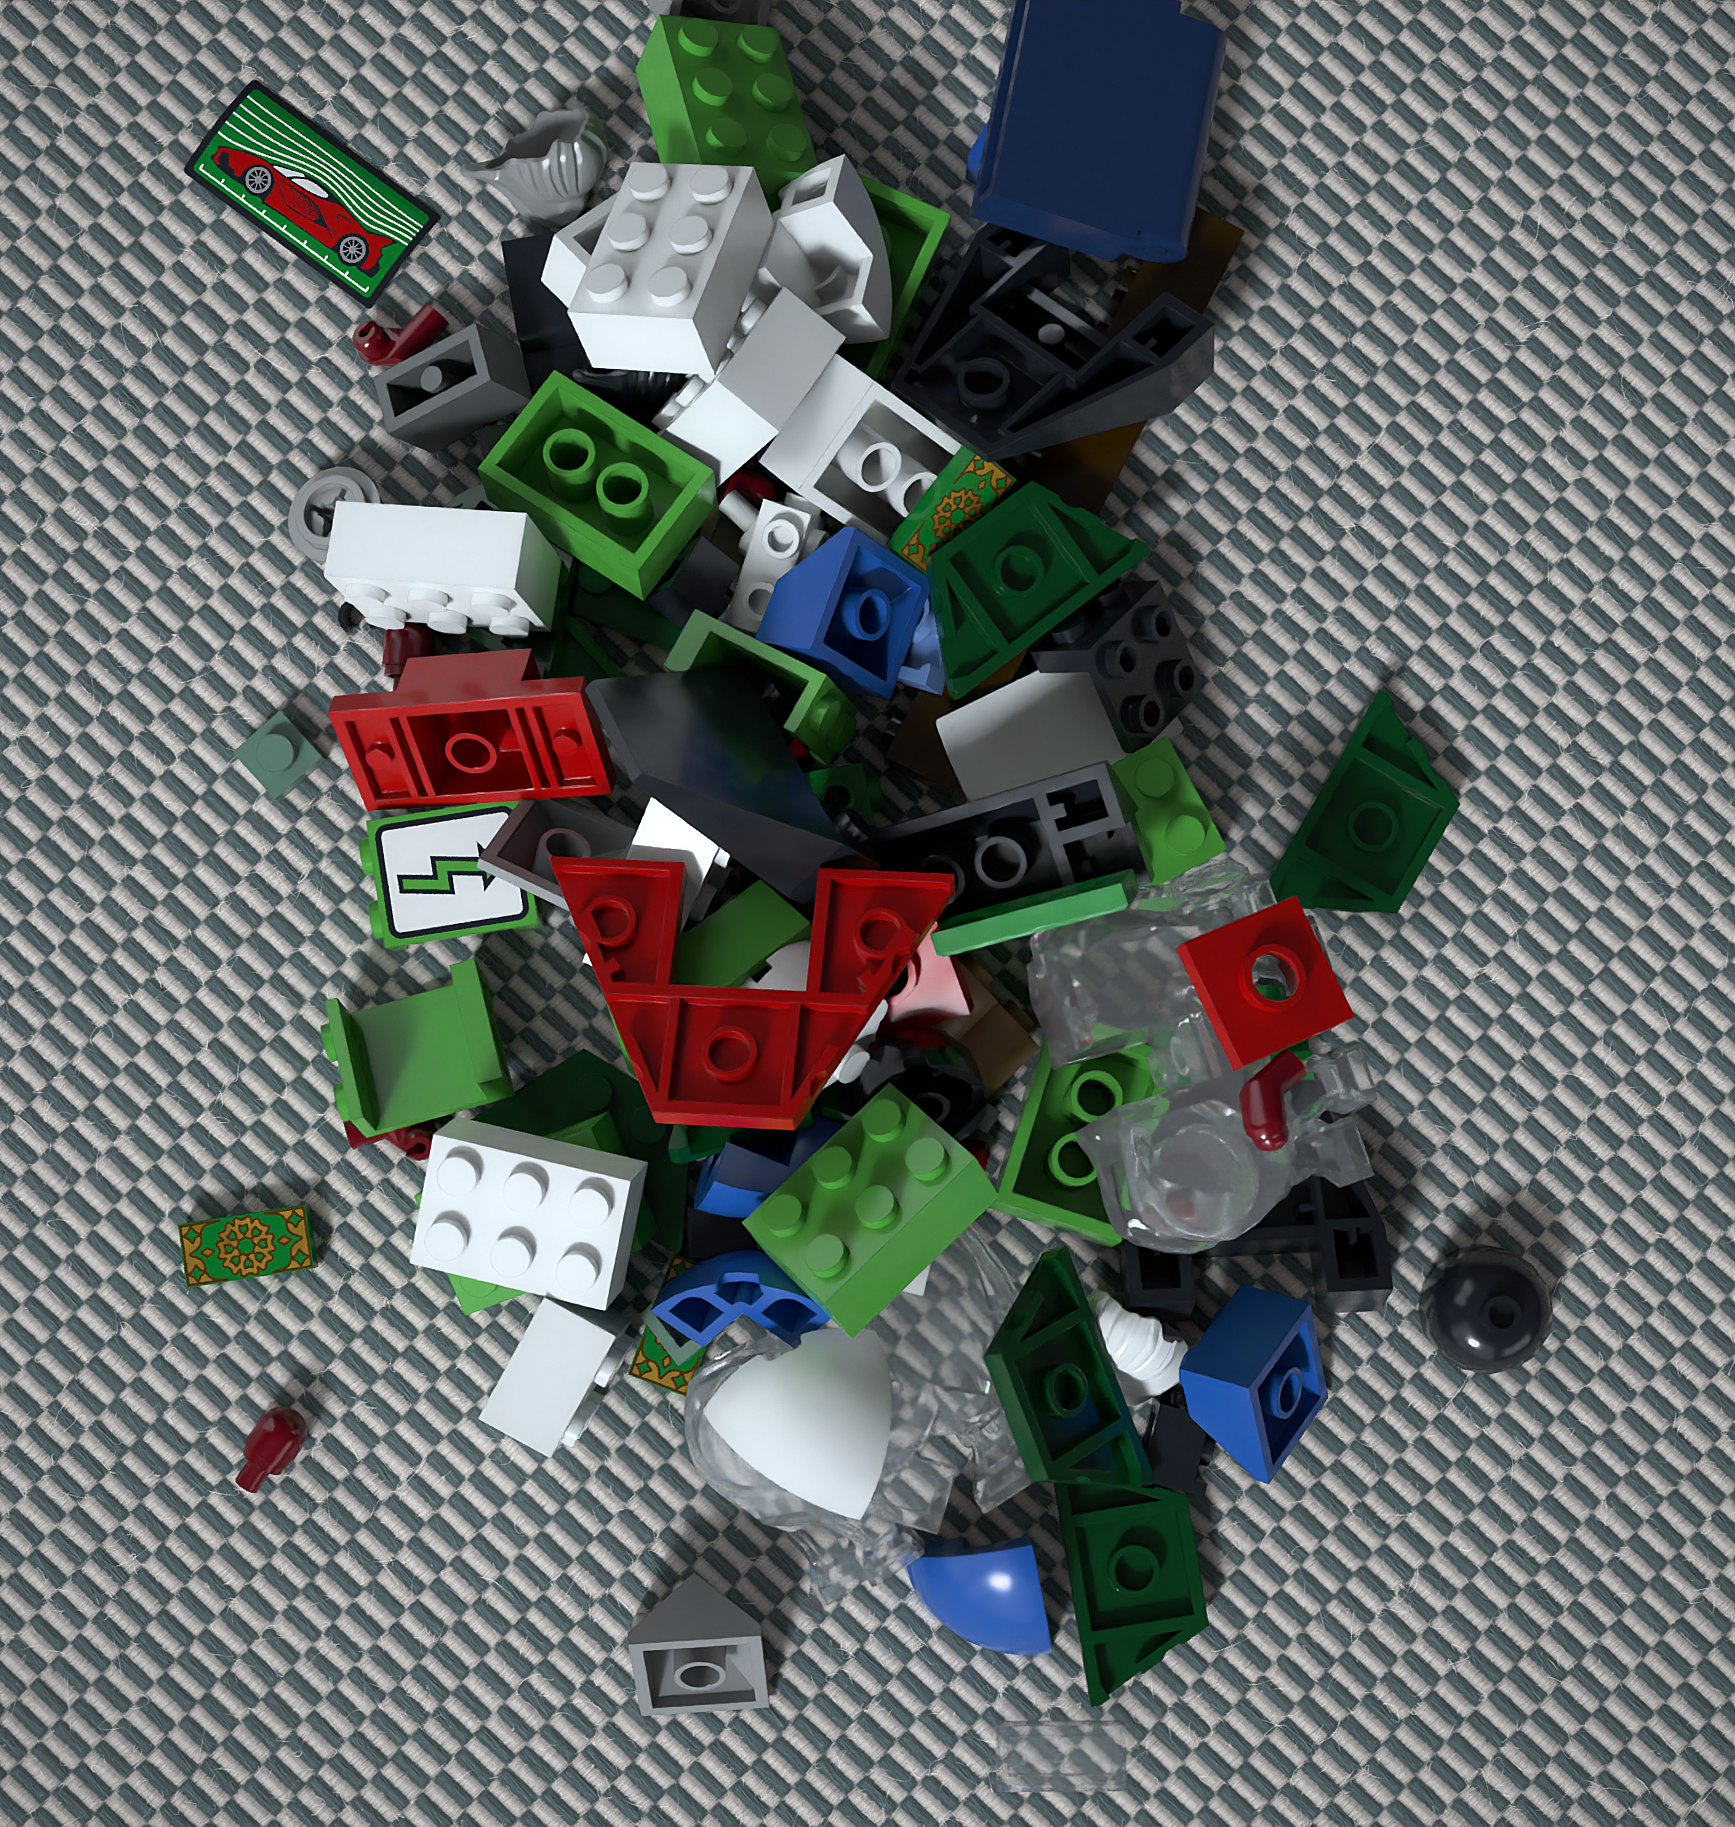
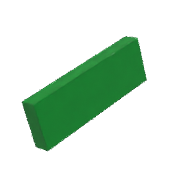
(1035, 913)

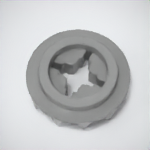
(319, 495)

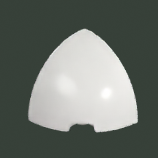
(829, 253)
(812, 1418)

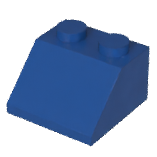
(848, 613)
(1256, 1378)

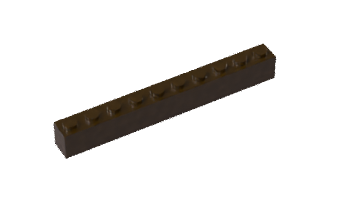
(1077, 471)

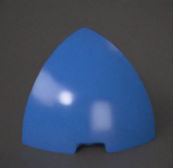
(745, 1176)
(733, 1283)
(985, 1593)

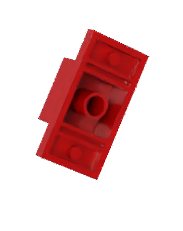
(473, 734)

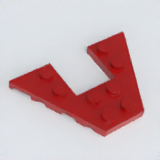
(742, 1050)

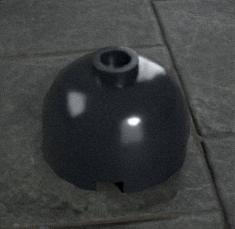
(932, 1073)
(1485, 1309)

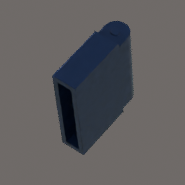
(1101, 126)

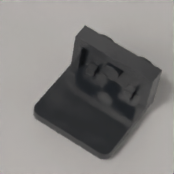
(1132, 655)

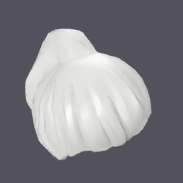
(1140, 1348)

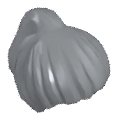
(549, 166)

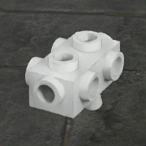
(772, 545)

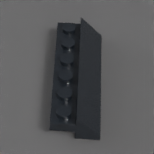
(1017, 840)

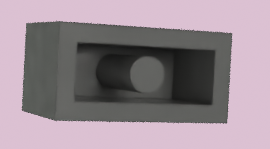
(453, 388)

